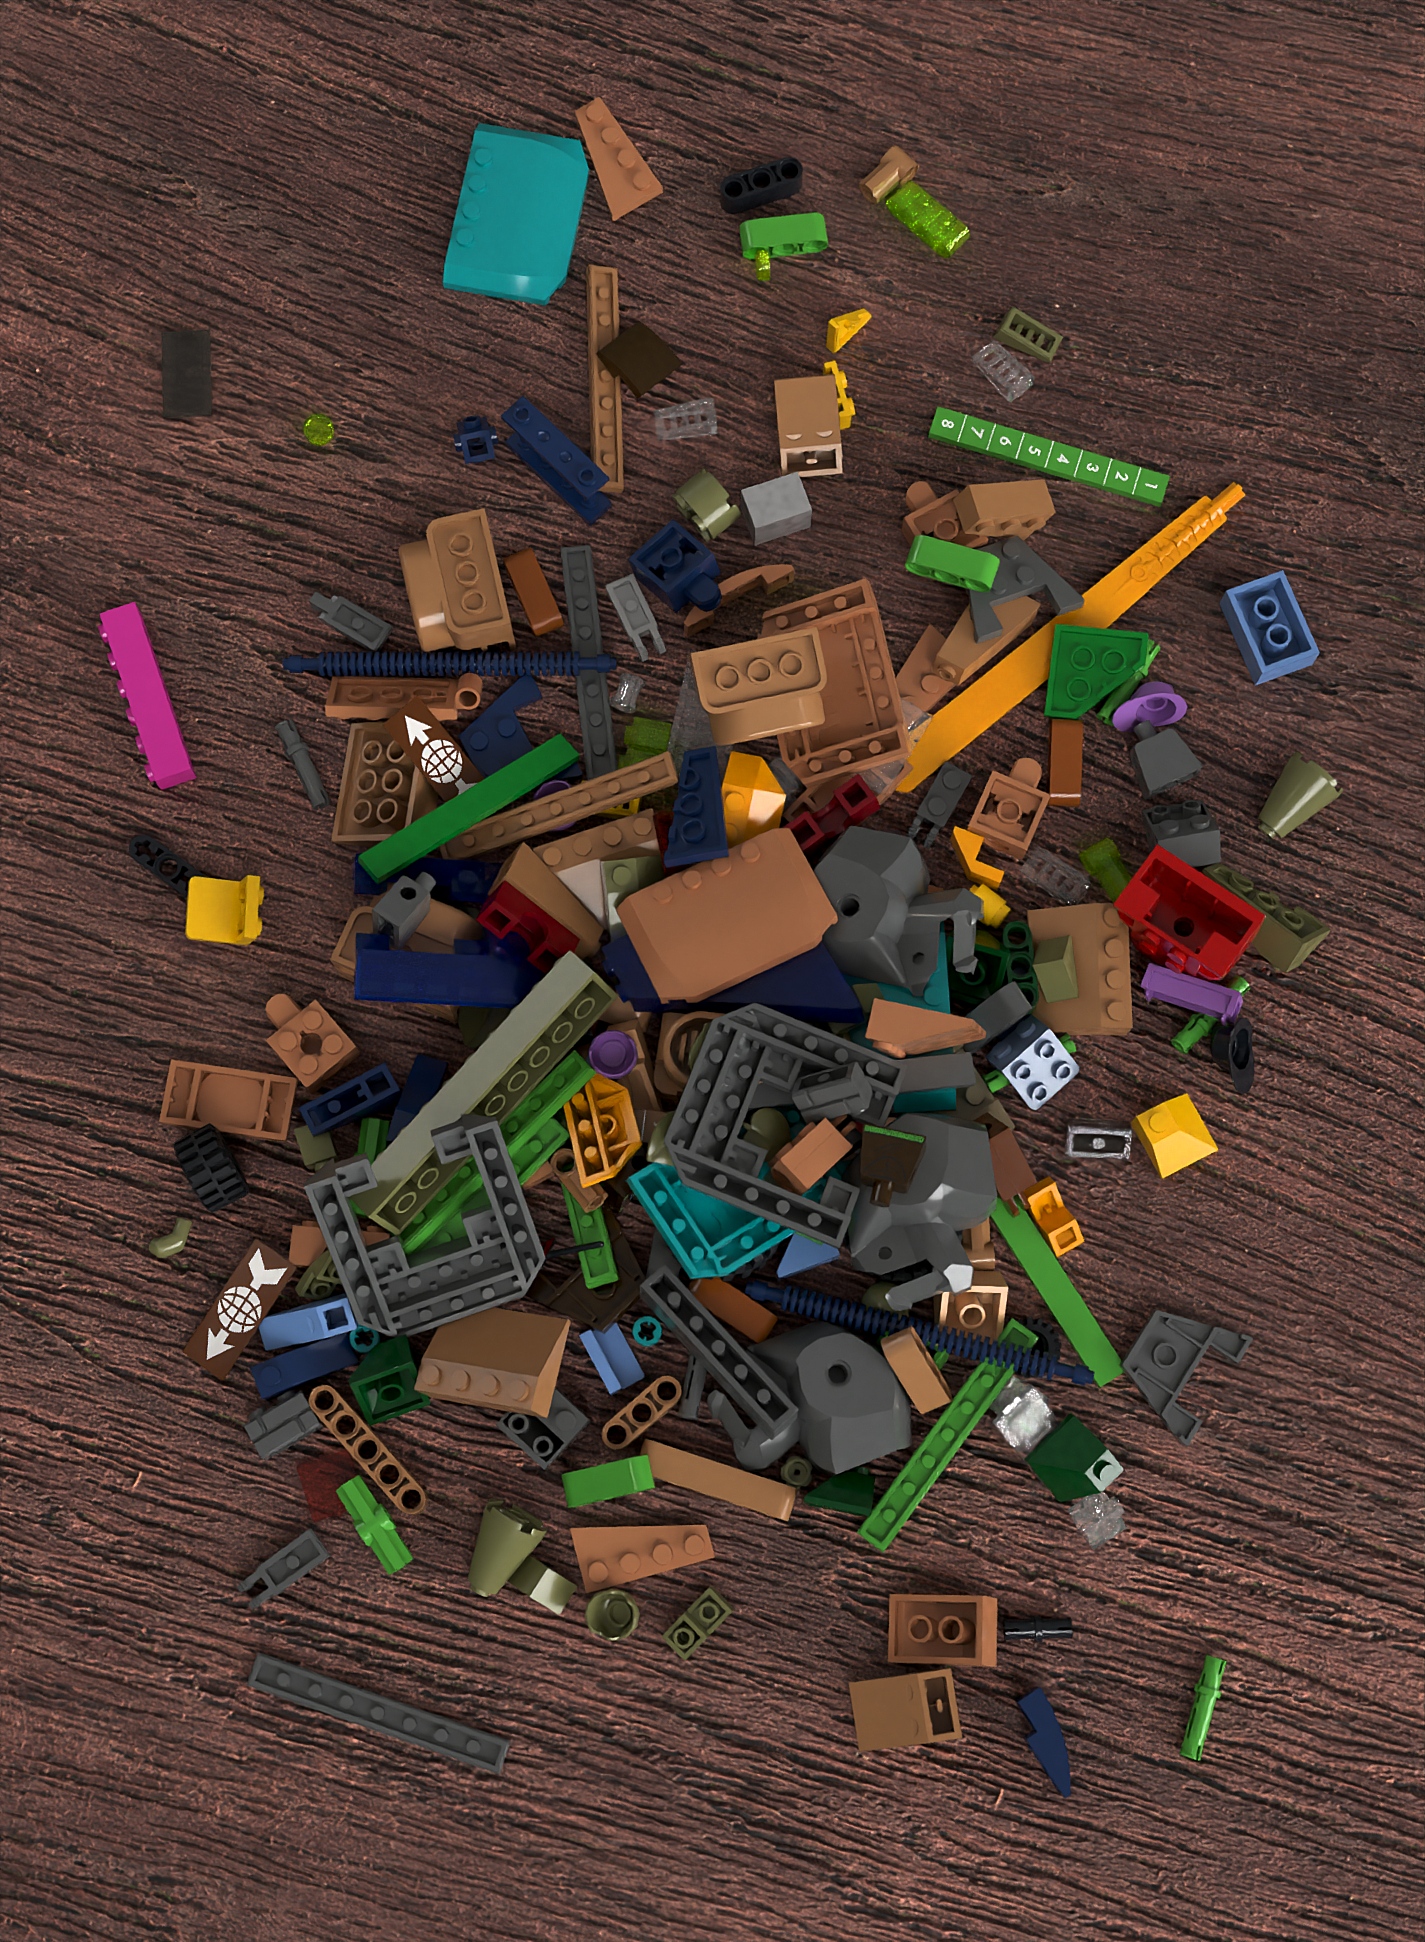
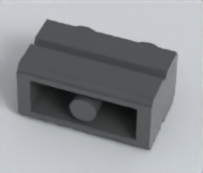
(832, 1093)
(282, 1424)

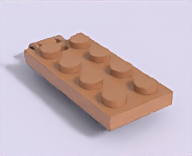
(385, 696)

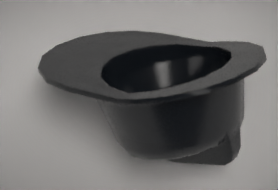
(1234, 1053)

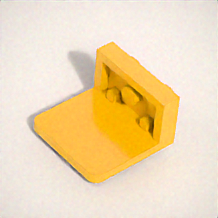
(224, 910)

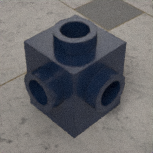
(475, 439)

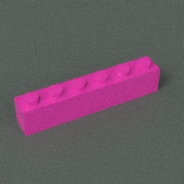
(147, 696)

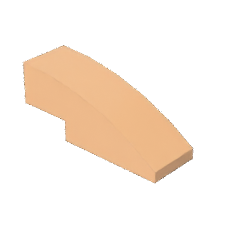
(641, 1079)

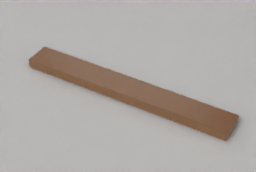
(603, 388)
(563, 807)

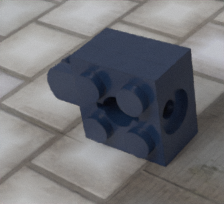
(678, 569)

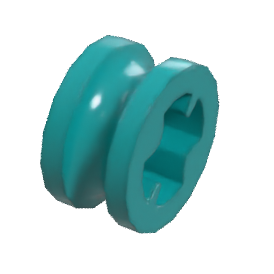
(657, 1333)
(362, 1347)

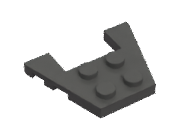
(1017, 576)
(1165, 1359)

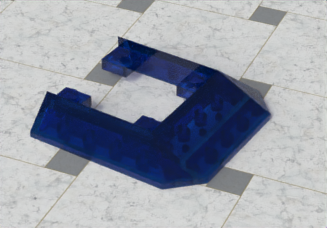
(475, 974)

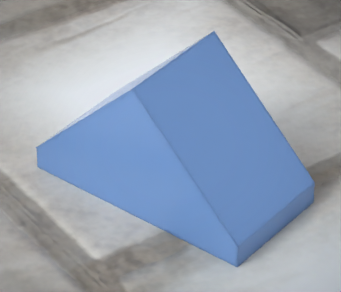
(804, 1255)

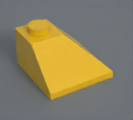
(1173, 1135)

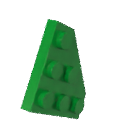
(1090, 666)

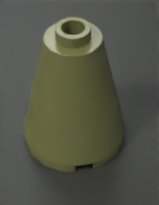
(1296, 796)
(502, 1545)

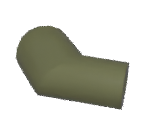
(171, 1243)

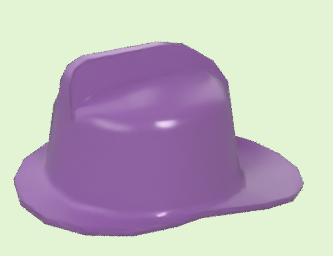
(1150, 702)

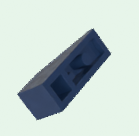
(421, 1086)
(352, 1101)
(303, 1366)

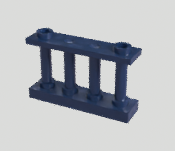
(556, 461)

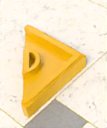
(844, 328)

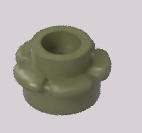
(803, 1466)

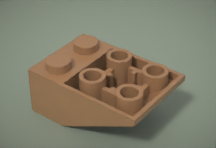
(808, 425)
(905, 1710)

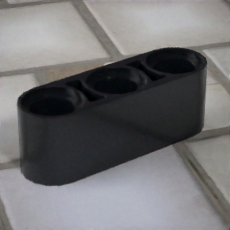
(771, 175)

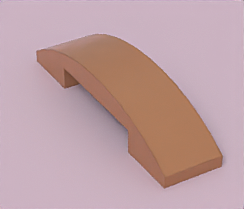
(769, 577)

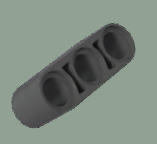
(998, 1014)

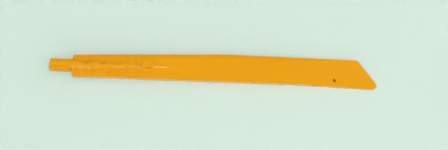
(1030, 663)

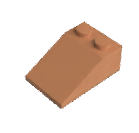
(942, 1630)

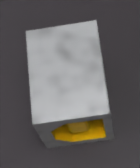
(776, 508)

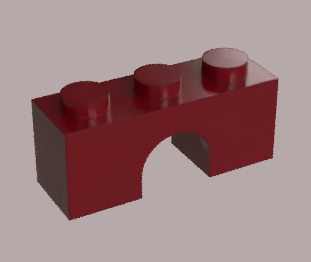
(848, 807)
(512, 911)

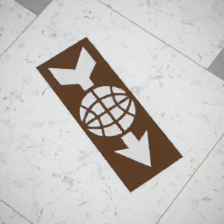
(432, 750)
(239, 1309)

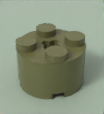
(706, 504)

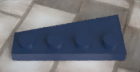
(699, 814)

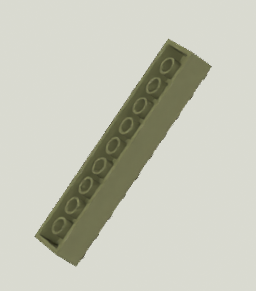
(486, 1085)

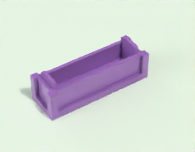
(1192, 993)

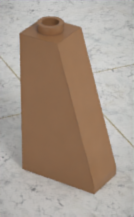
(961, 654)
(541, 886)

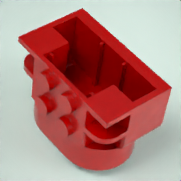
(1173, 896)

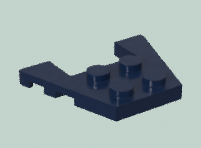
(498, 737)

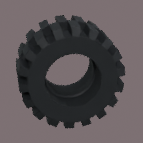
(211, 1168)

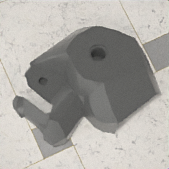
(884, 912)
(948, 1194)
(845, 1399)

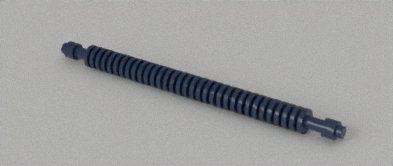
(434, 664)
(760, 1291)

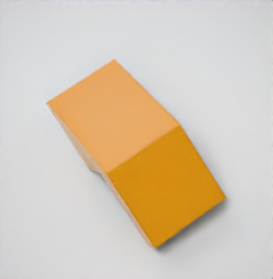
(967, 848)
(1052, 1217)

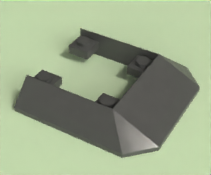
(771, 1049)
(446, 1281)

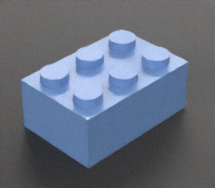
(1269, 627)

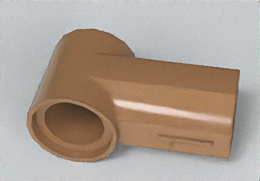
(894, 169)
(589, 1197)
(978, 1247)

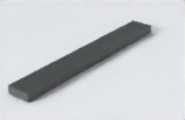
(587, 639)
(922, 1075)
(378, 1713)

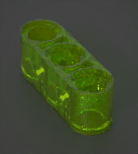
(928, 219)

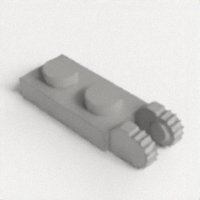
(634, 614)

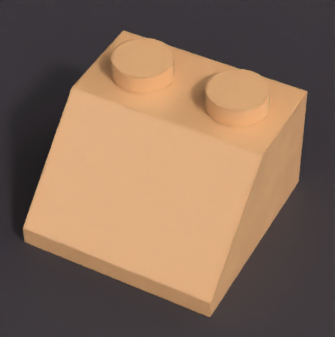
(976, 1310)

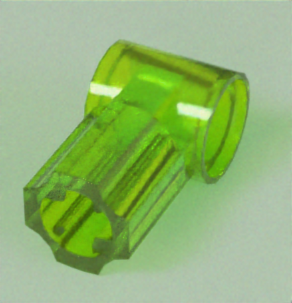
(1105, 863)

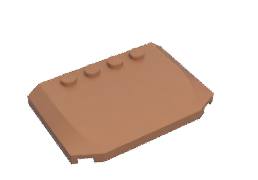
(861, 694)
(727, 918)

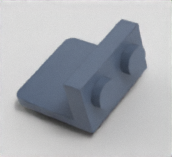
(1033, 1062)

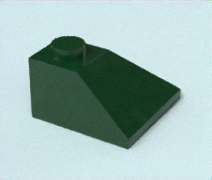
(988, 974)
(387, 1381)
(1073, 1462)
(845, 1492)

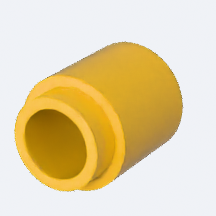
(994, 906)

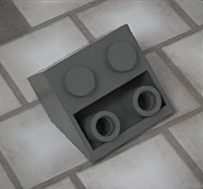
(1184, 831)
(546, 1437)

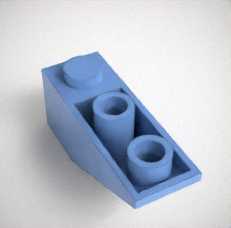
(308, 1322)

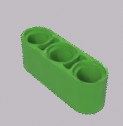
(784, 235)
(952, 563)
(608, 1481)

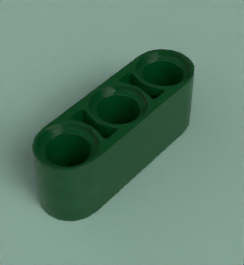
(1023, 955)

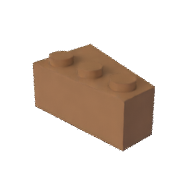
(1004, 508)

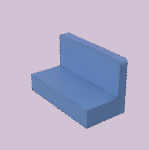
(612, 1358)

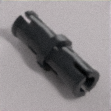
(1037, 1628)

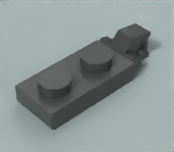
(351, 621)

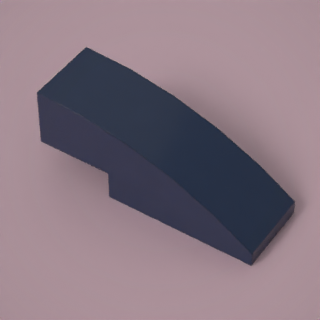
(1046, 1738)

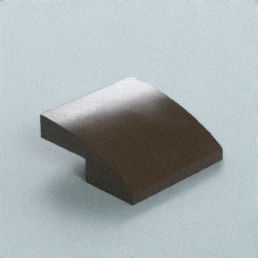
(639, 358)

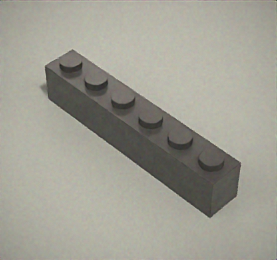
(718, 1352)

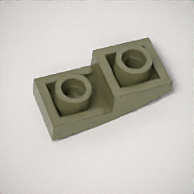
(319, 1278)
(698, 1622)

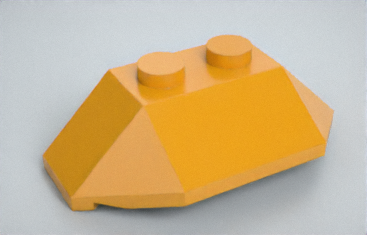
(750, 798)
(602, 1129)

